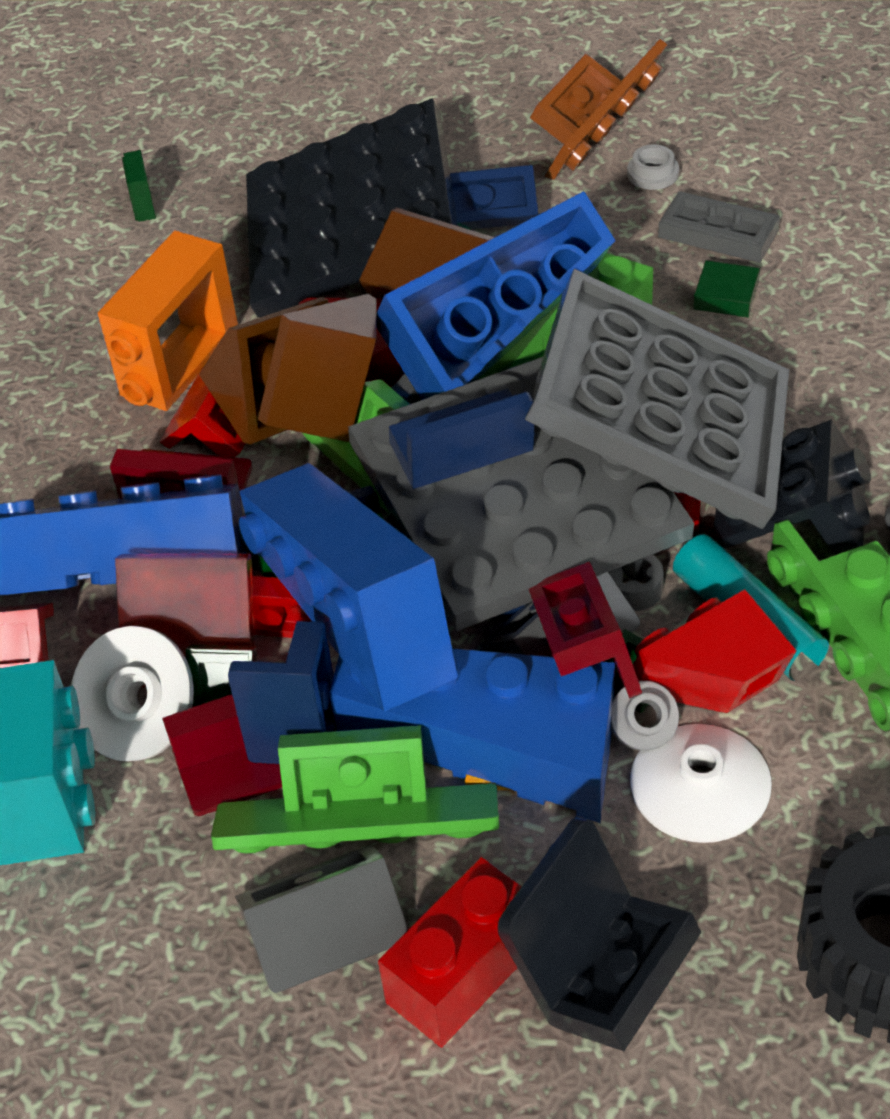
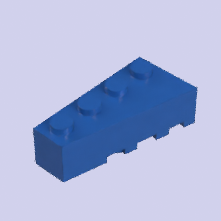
(479, 305)
(85, 535)
(357, 578)
(506, 724)

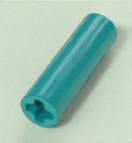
(716, 573)

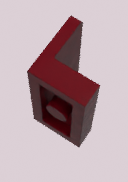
(171, 468)
(582, 624)
(214, 757)

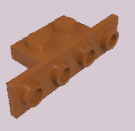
(584, 104)

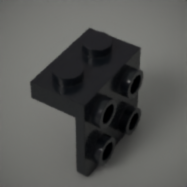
(816, 482)
(589, 945)

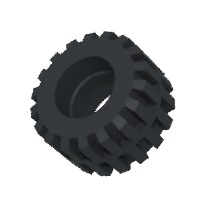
(833, 943)

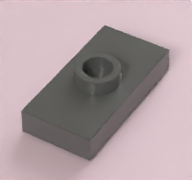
(719, 226)

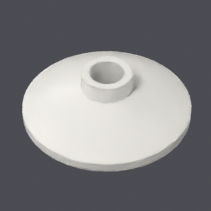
(109, 685)
(702, 804)

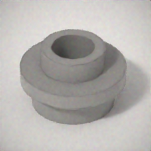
(653, 167)
(639, 737)

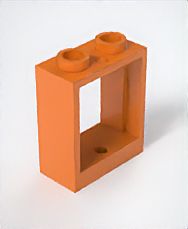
(179, 275)

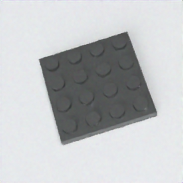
(663, 399)
(519, 517)

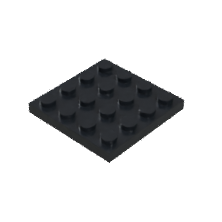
(326, 206)

